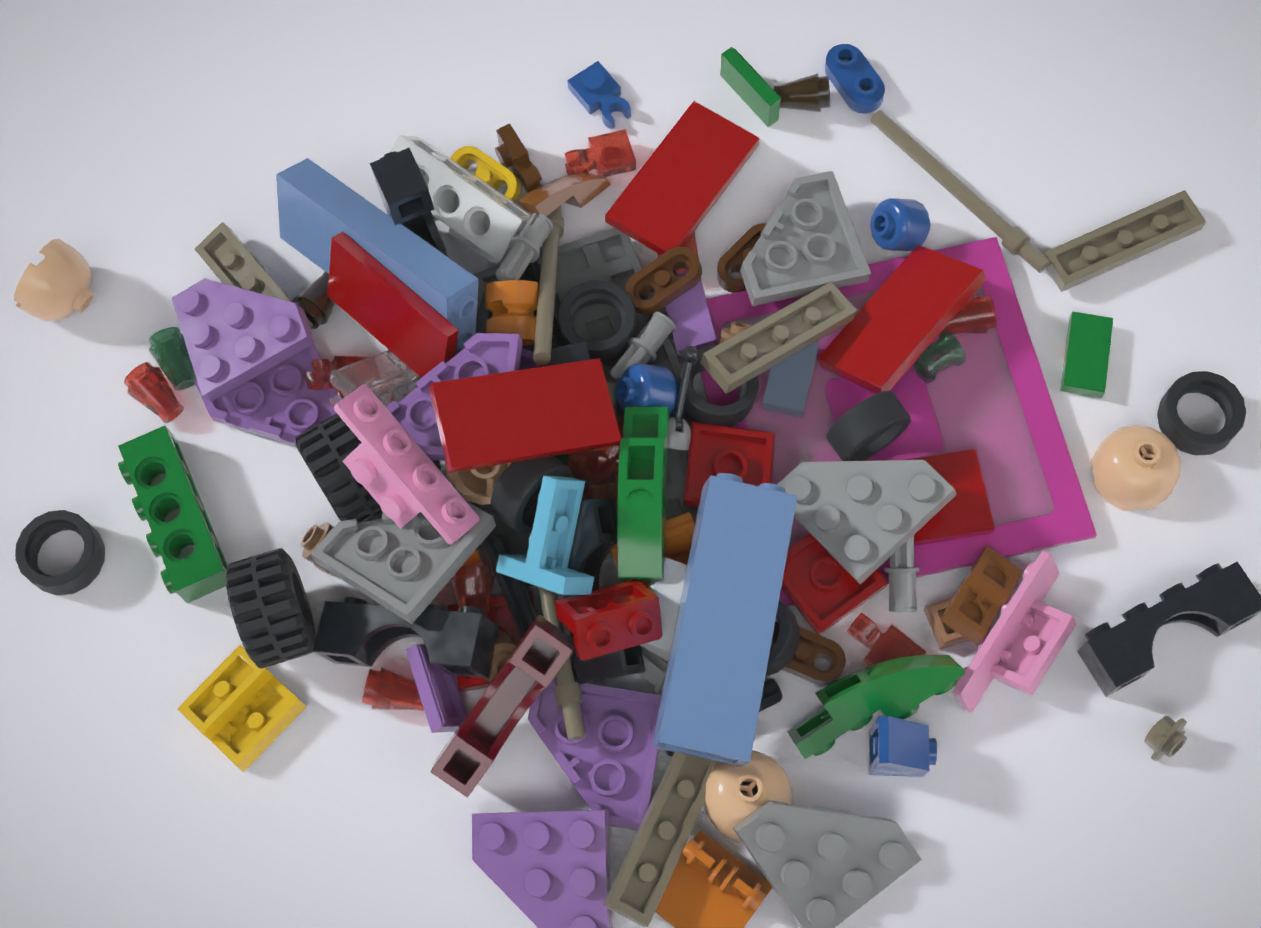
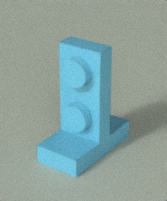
(551, 541)

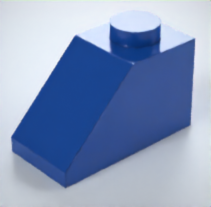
(900, 748)

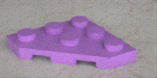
(237, 333)
(481, 356)
(275, 401)
(616, 759)
(548, 863)

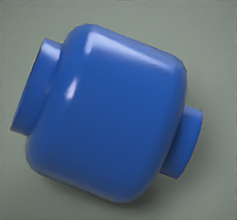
(900, 224)
(647, 387)

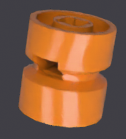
(512, 308)

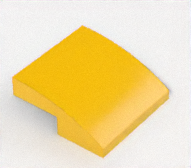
(241, 708)

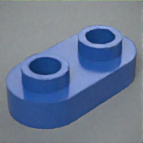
(851, 75)

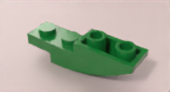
(642, 494)
(888, 687)

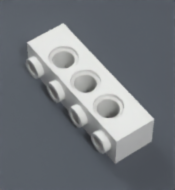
(475, 199)

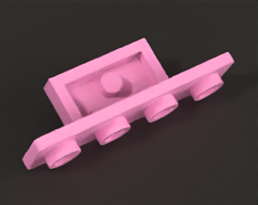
(399, 470)
(1022, 639)

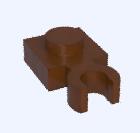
(514, 155)

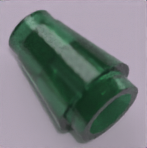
(172, 356)

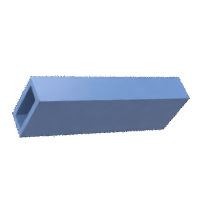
(319, 206)
(725, 621)

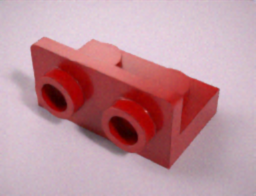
(611, 618)

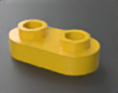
(488, 170)

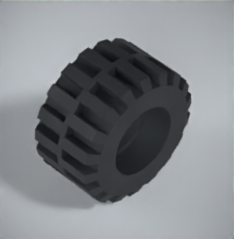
(323, 451)
(270, 608)

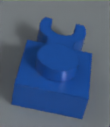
(597, 91)

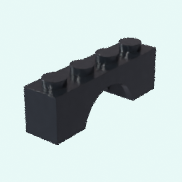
(407, 195)
(592, 542)
(1216, 603)
(359, 632)

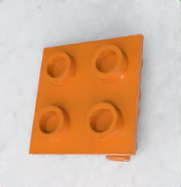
(711, 888)

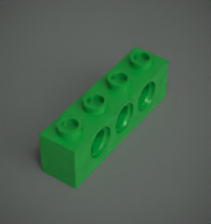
(161, 454)

